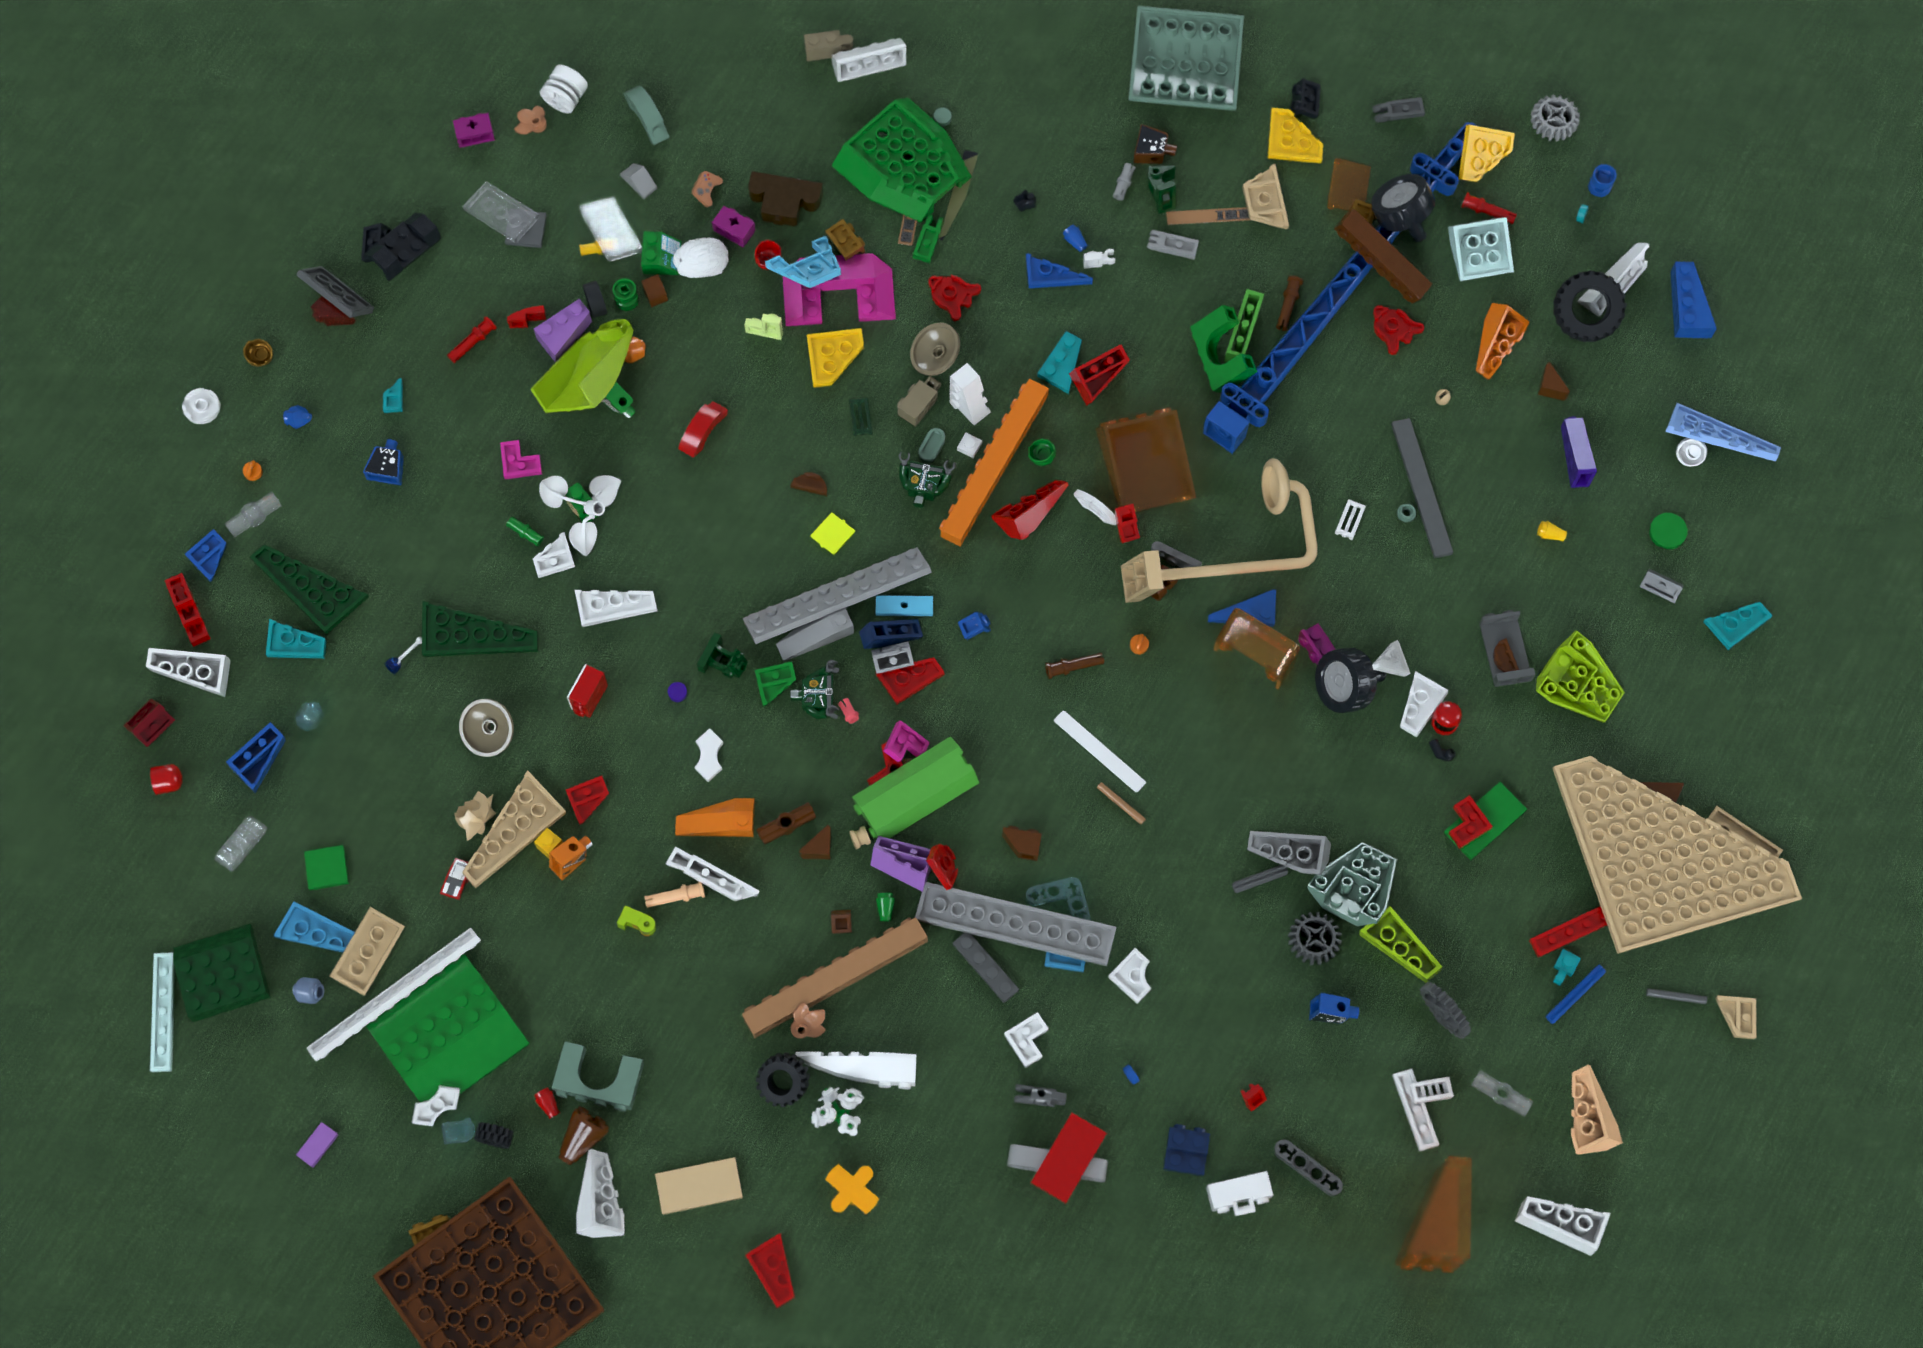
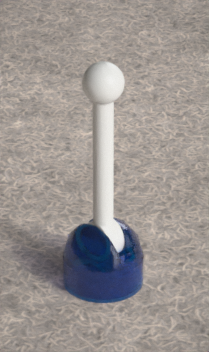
(394, 664)

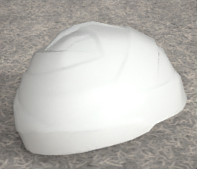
(1691, 452)

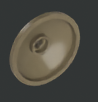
(929, 345)
(476, 728)

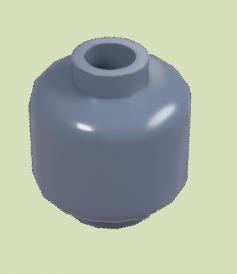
(308, 990)

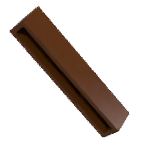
(1382, 256)

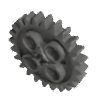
(1445, 1010)

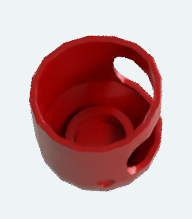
(1447, 715)
(165, 778)

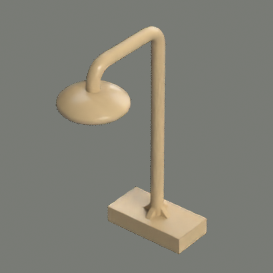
(1143, 573)

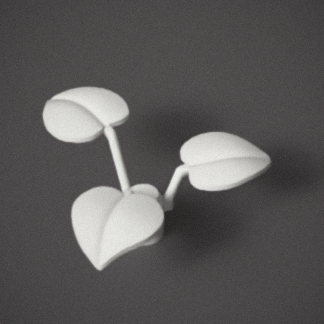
(604, 492)

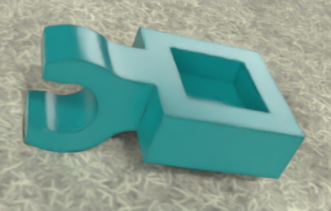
(1565, 965)

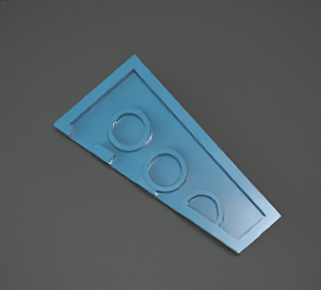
(313, 929)

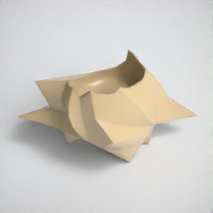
(475, 814)

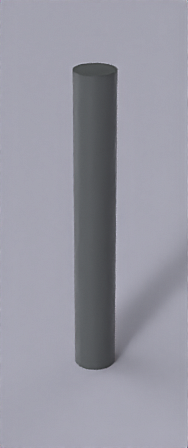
(1676, 996)

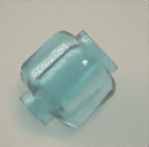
(309, 716)

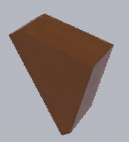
(1552, 384)
(819, 846)

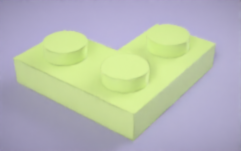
(768, 326)

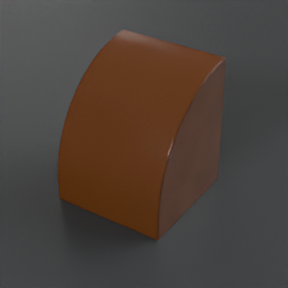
(654, 290)

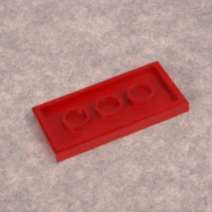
(1068, 1158)

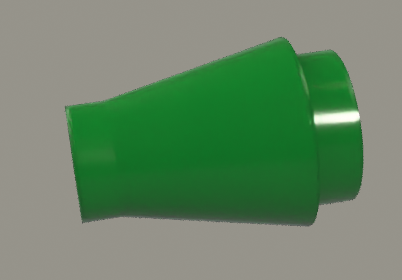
(885, 906)

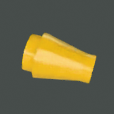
(1550, 531)

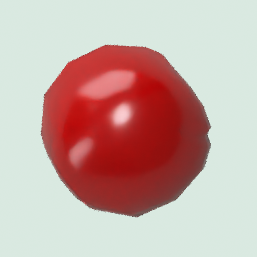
(766, 250)

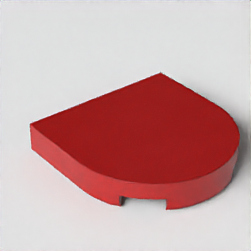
(942, 863)

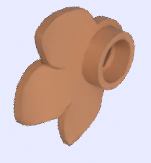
(531, 120)
(809, 1020)

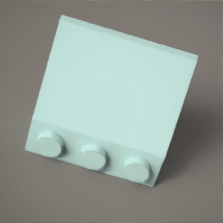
(1481, 248)

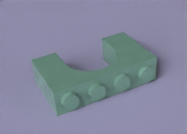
(619, 1094)

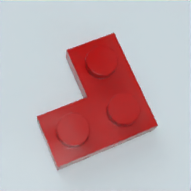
(1473, 823)

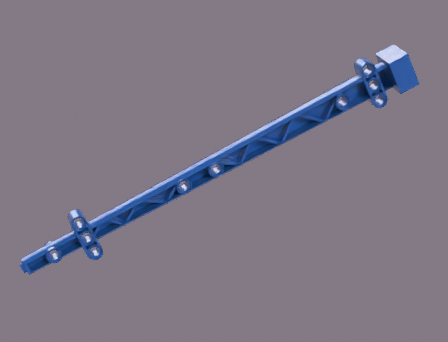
(1230, 420)

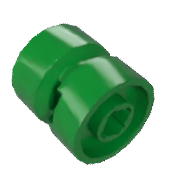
(625, 294)

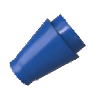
(1075, 238)

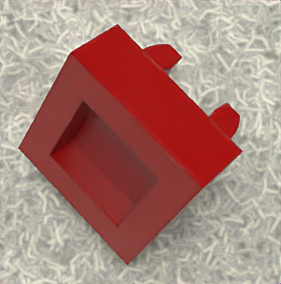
(1254, 1097)

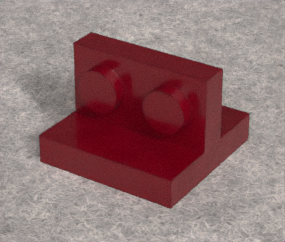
(149, 722)

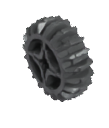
(1309, 933)

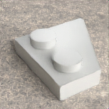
(554, 558)

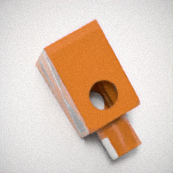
(568, 856)

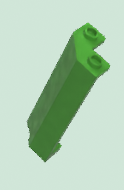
(915, 789)

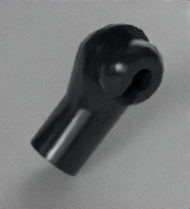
(1440, 753)

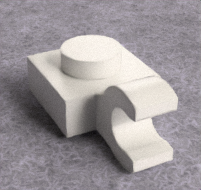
(1096, 259)

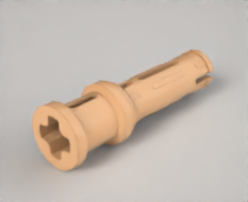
(684, 893)

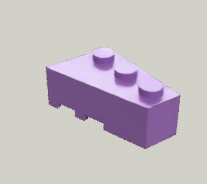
(563, 329)
(902, 861)

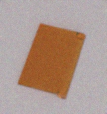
(1347, 184)

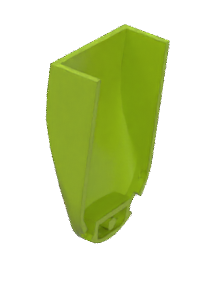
(586, 369)

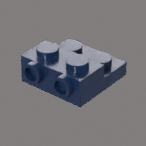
(1186, 1150)

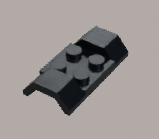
(404, 245)

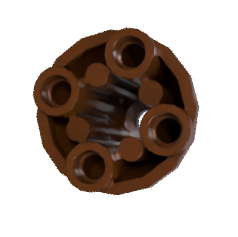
(581, 1135)

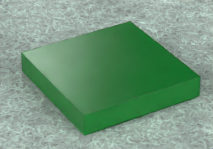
(326, 867)

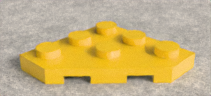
(1292, 139)
(1483, 151)
(832, 353)

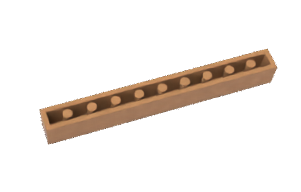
(835, 977)

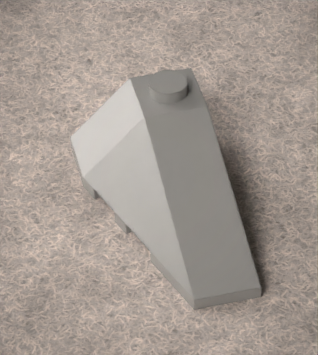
(816, 634)
(1296, 851)

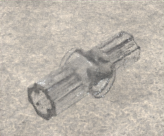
(253, 514)
(1513, 1100)

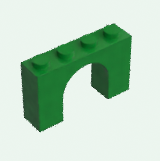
(1207, 335)

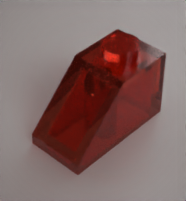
(329, 314)

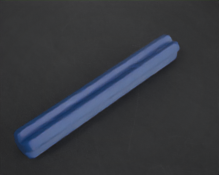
(1575, 994)

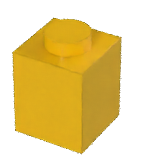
(547, 842)

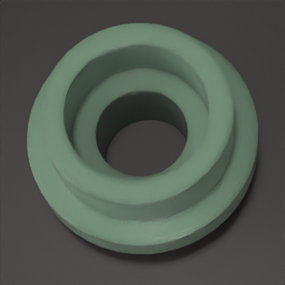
(1406, 508)

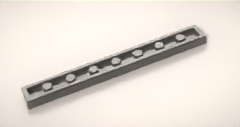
(1422, 488)

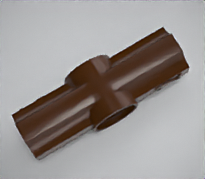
(774, 828)

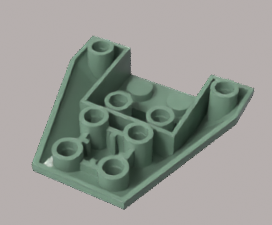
(1356, 885)

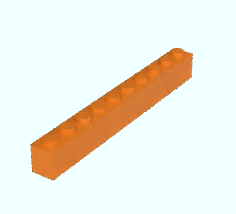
(994, 463)

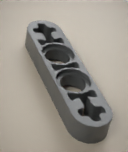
(1306, 1170)

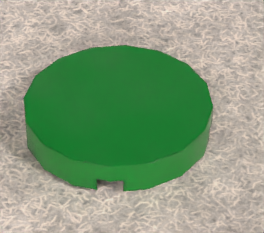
(1668, 531)

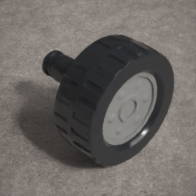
(1404, 205)
(1346, 680)

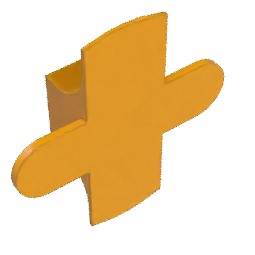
(852, 1189)

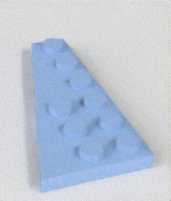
(1703, 428)

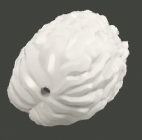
(701, 258)

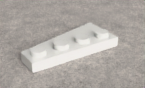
(603, 607)

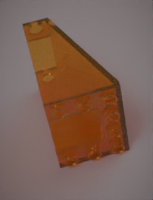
(1147, 460)
(1443, 1221)

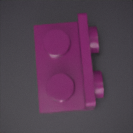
(1315, 642)

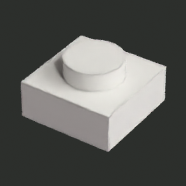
(969, 445)

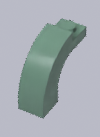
(644, 107)

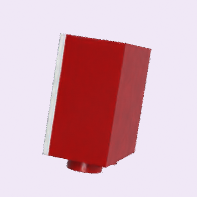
(587, 691)

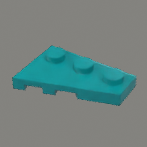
(1061, 362)
(1738, 624)
(292, 643)

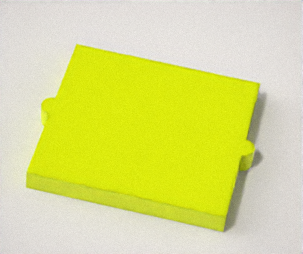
(832, 533)

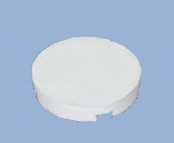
(201, 406)

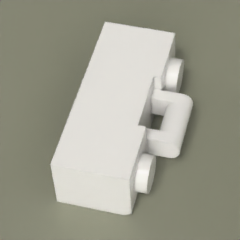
(1239, 1190)

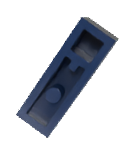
(889, 633)

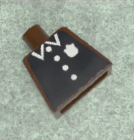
(1152, 146)

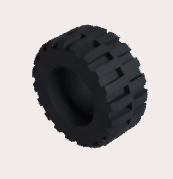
(1615, 306)

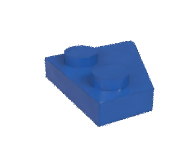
(207, 554)

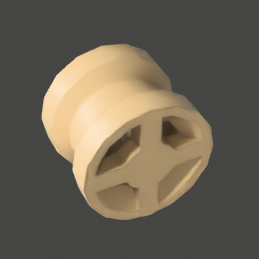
(860, 837)

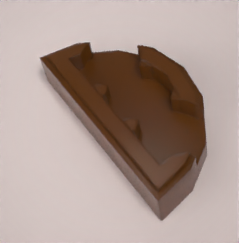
(811, 483)
(1504, 657)

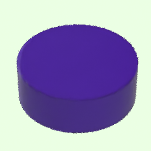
(677, 691)

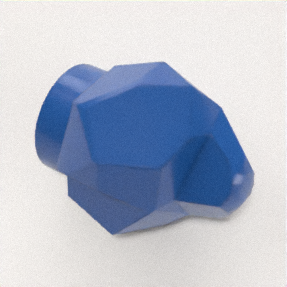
(296, 416)

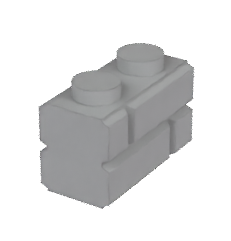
(892, 657)

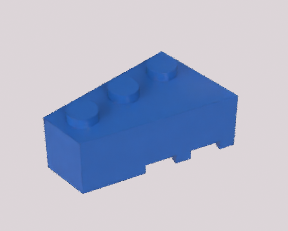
(257, 756)

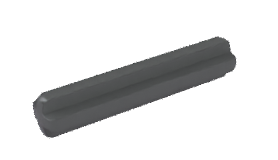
(1259, 878)

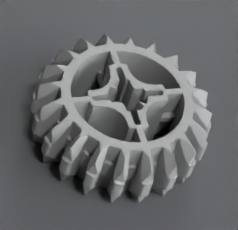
(1554, 112)

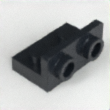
(1305, 98)
(371, 236)

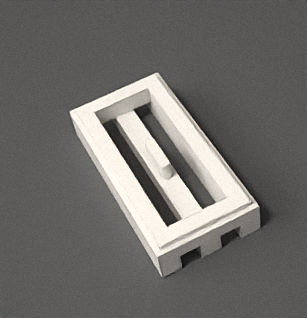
(1345, 533)

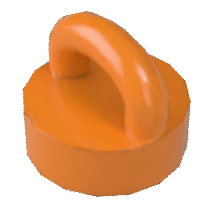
(252, 470)
(1139, 644)

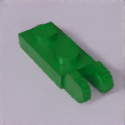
(928, 240)

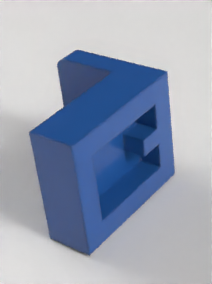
(974, 625)

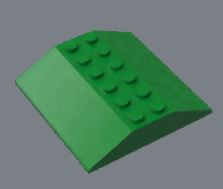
(447, 1032)

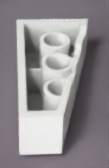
(193, 668)

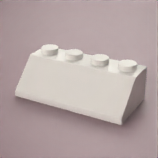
(869, 59)

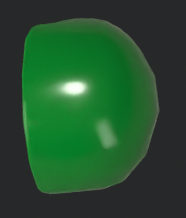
(1042, 452)

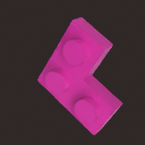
(515, 465)
(904, 739)

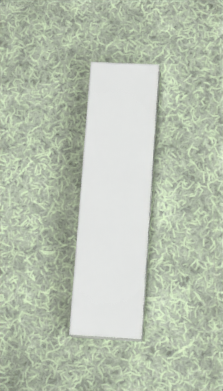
(1416, 1113)

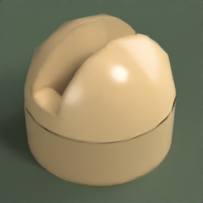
(1445, 399)

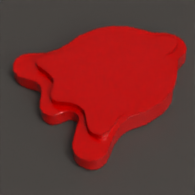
(952, 293)
(1394, 327)

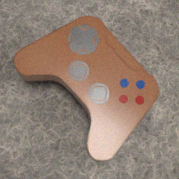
(704, 186)

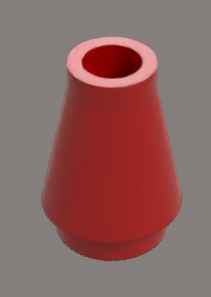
(546, 1100)

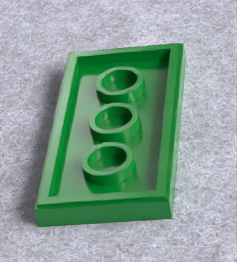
(1500, 809)

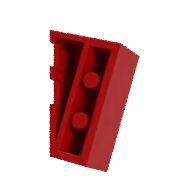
(1098, 373)

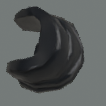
(1025, 201)

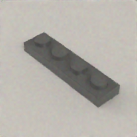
(985, 967)

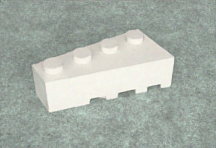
(1567, 1224)

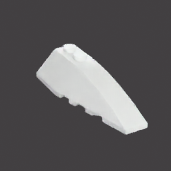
(875, 1068)

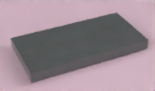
(335, 291)

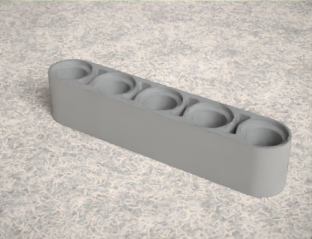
(1032, 1158)

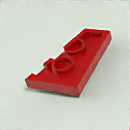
(909, 680)
(772, 1270)

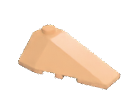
(1593, 1120)

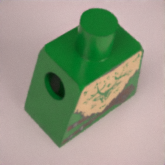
(577, 492)

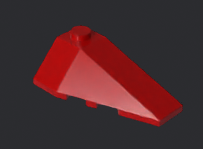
(1026, 515)

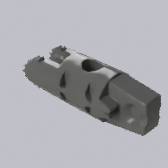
(1049, 1096)

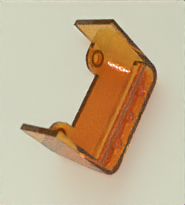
(1259, 644)

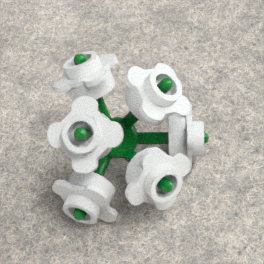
(827, 1114)

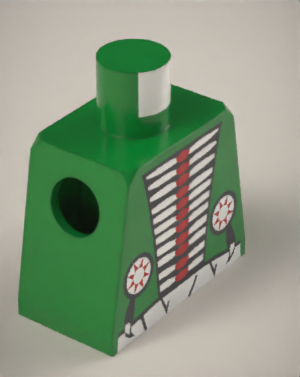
(619, 401)

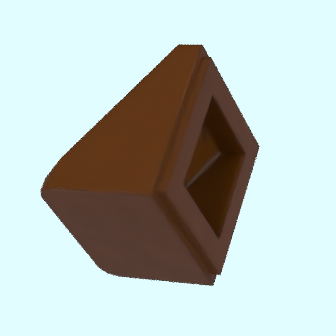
(841, 921)

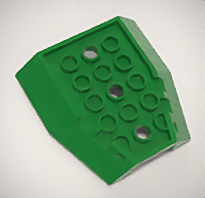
(882, 173)

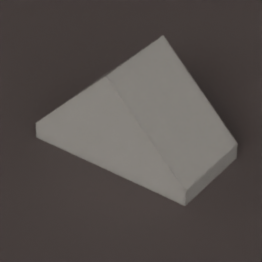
(639, 180)

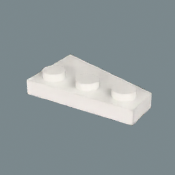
(1421, 703)

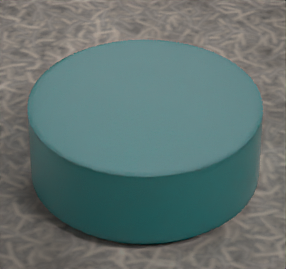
(1582, 213)

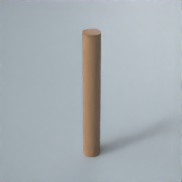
(1121, 803)

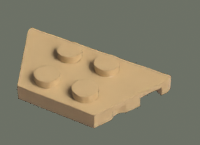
(1265, 199)

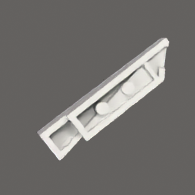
(1624, 272)
(711, 875)

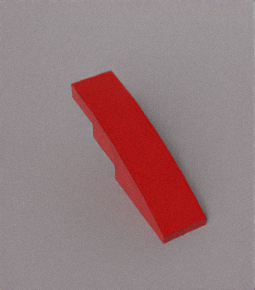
(187, 609)

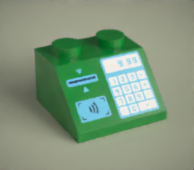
(658, 253)

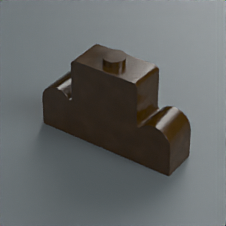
(784, 197)

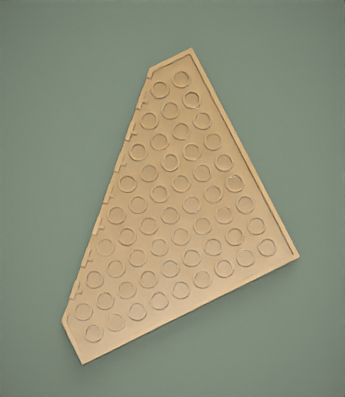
(1660, 862)

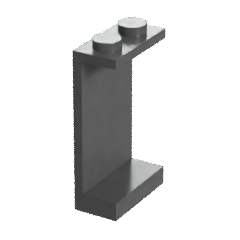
(1493, 630)

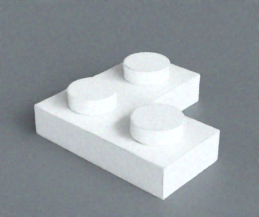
(1021, 1039)

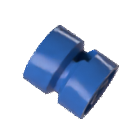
(1602, 180)

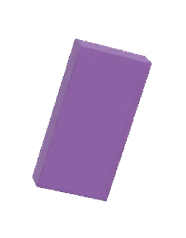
(317, 1145)

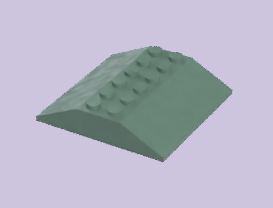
(1186, 58)

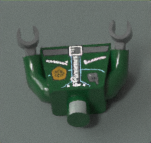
(924, 480)
(818, 692)

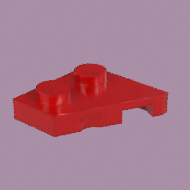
(587, 797)

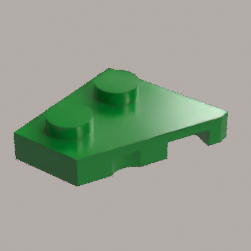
(774, 681)

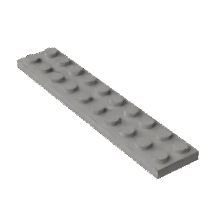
(836, 595)
(1016, 923)

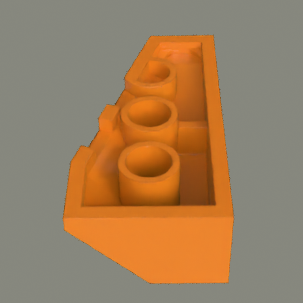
(1500, 332)
(725, 819)

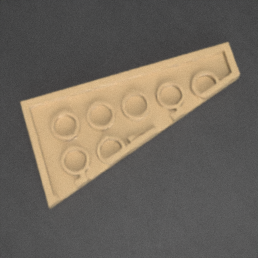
(517, 825)

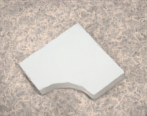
(1131, 976)

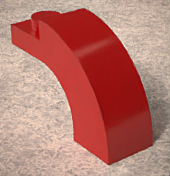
(700, 428)

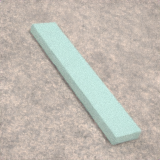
(162, 1013)

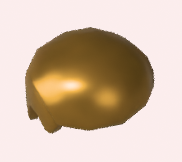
(258, 352)

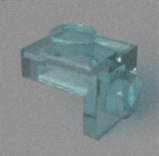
(458, 1131)

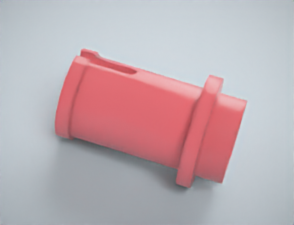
(850, 714)

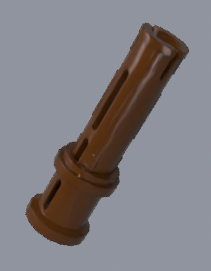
(1291, 295)
(1065, 666)

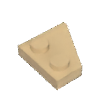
(1739, 1015)

